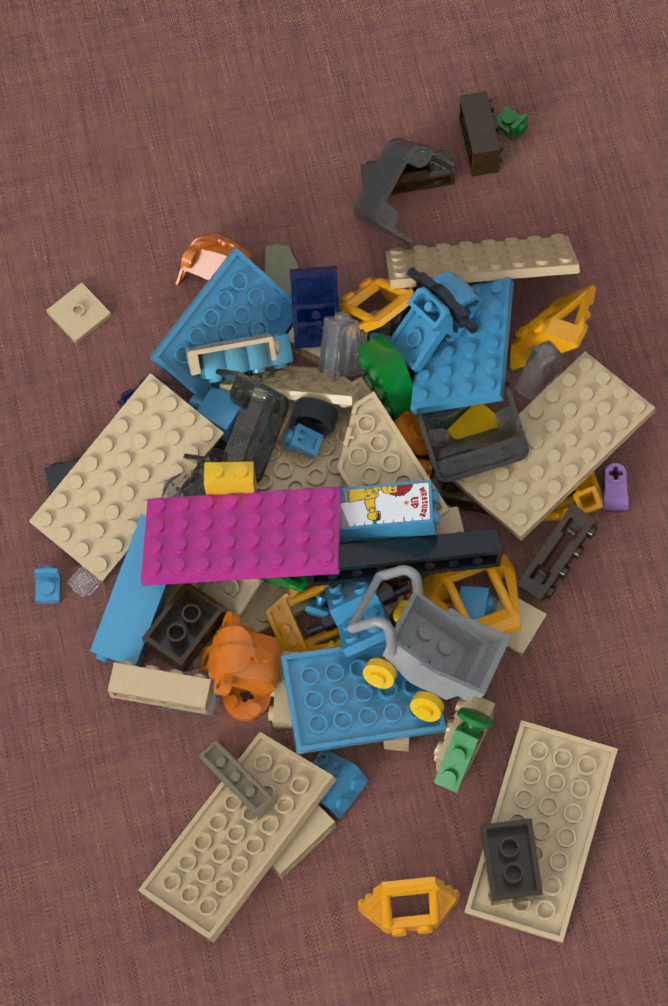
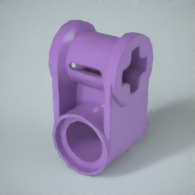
(615, 491)

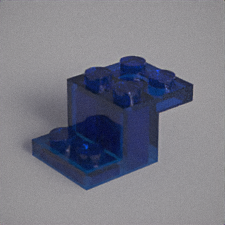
(313, 299)

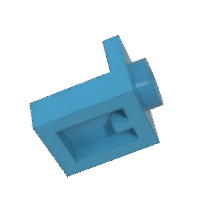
(303, 440)
(47, 585)

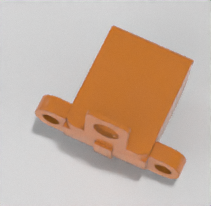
(206, 256)
(242, 659)

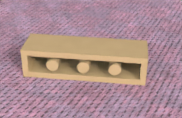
(160, 687)

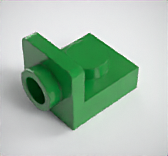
(511, 123)

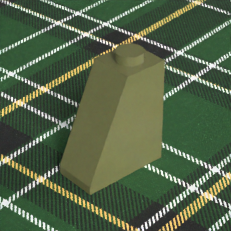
(278, 265)

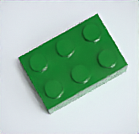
(387, 375)

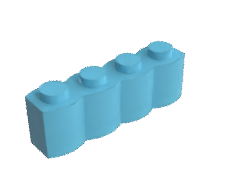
(245, 358)

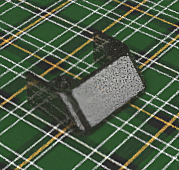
(371, 203)
(256, 425)
(479, 451)

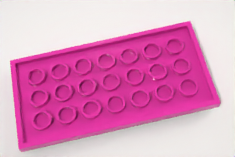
(242, 536)

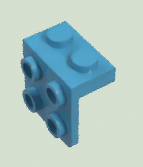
(348, 782)

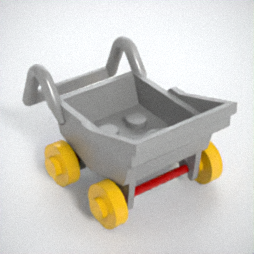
(430, 648)

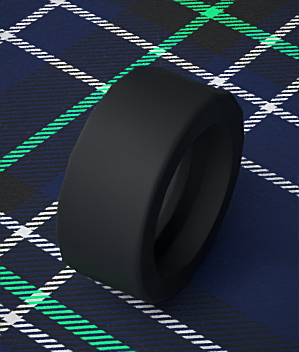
(315, 415)

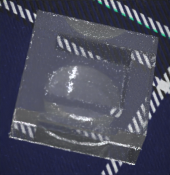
(83, 582)

